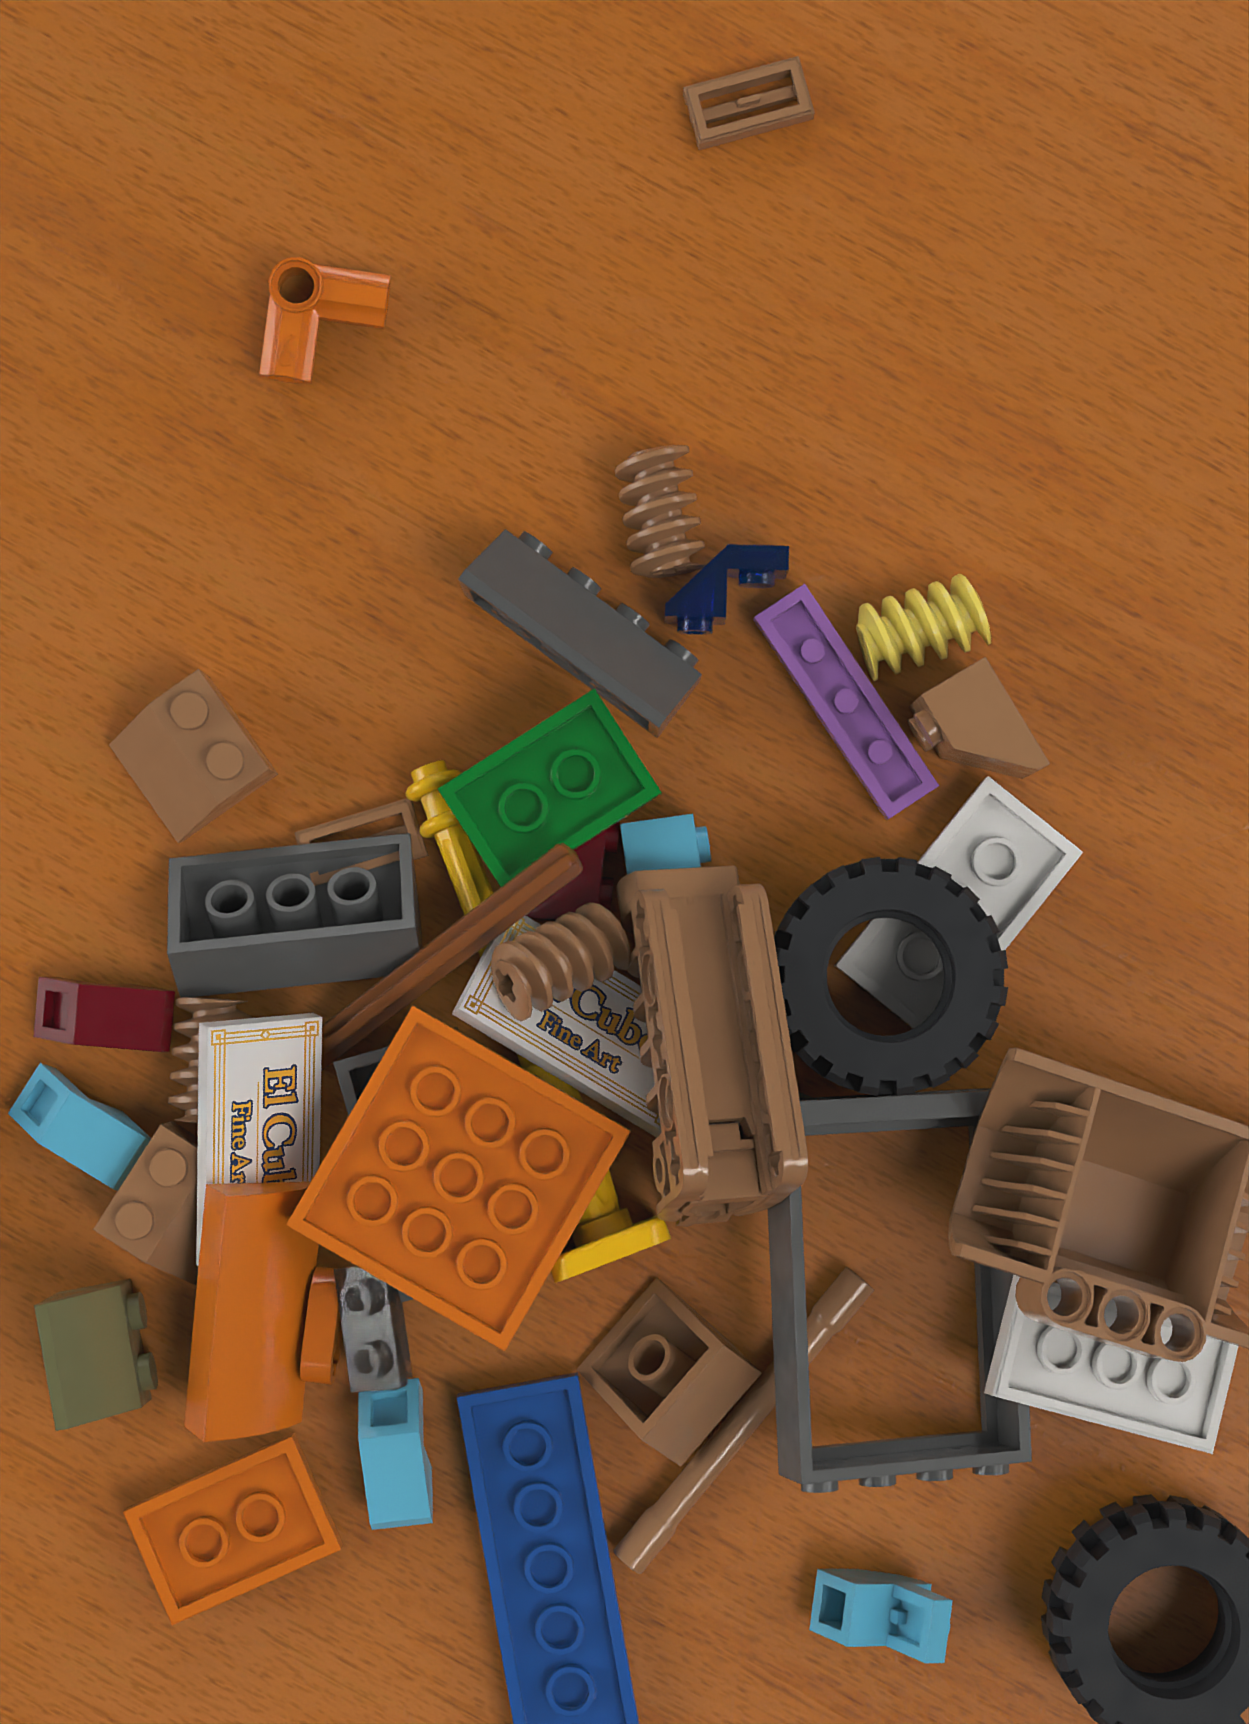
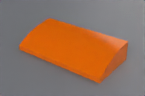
(249, 1312)

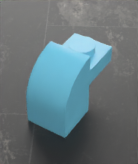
(881, 1610)

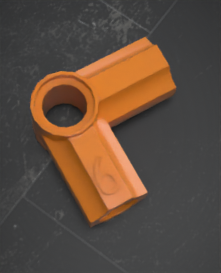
(337, 297)

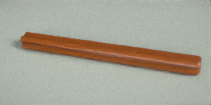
(449, 951)

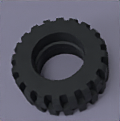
(970, 962)
(1097, 1571)

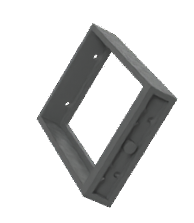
(875, 1463)

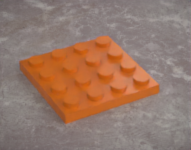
(458, 1177)

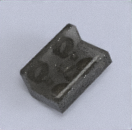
(372, 1331)

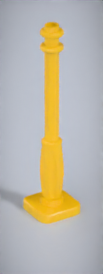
(605, 1229)

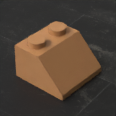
(976, 724)
(191, 755)
(157, 1205)
(668, 1372)

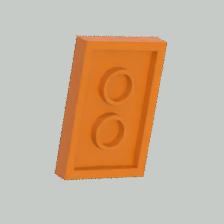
(233, 1529)

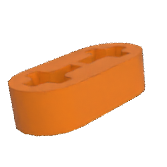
(322, 1330)

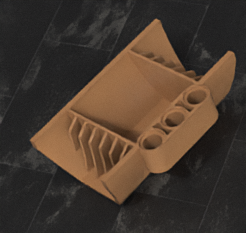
(1110, 1202)

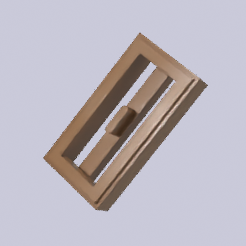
(754, 125)
(402, 807)

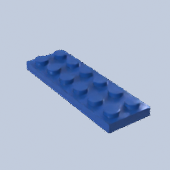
(547, 1553)

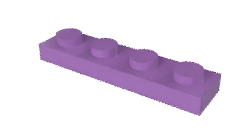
(845, 702)

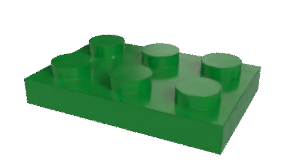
(550, 788)

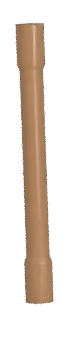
(661, 1520)

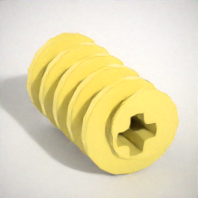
(921, 624)

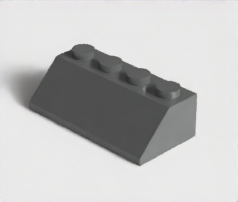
(580, 631)
(264, 925)

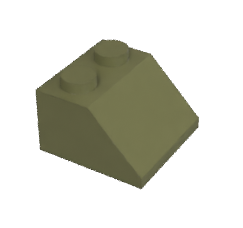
(95, 1352)

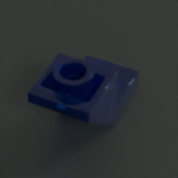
(704, 597)

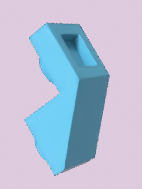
(79, 1128)
(394, 1457)

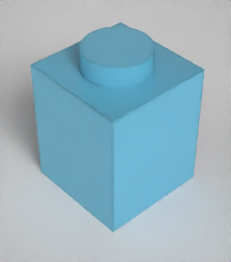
(664, 844)

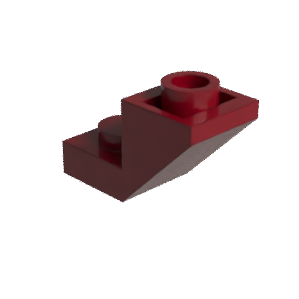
(104, 1014)

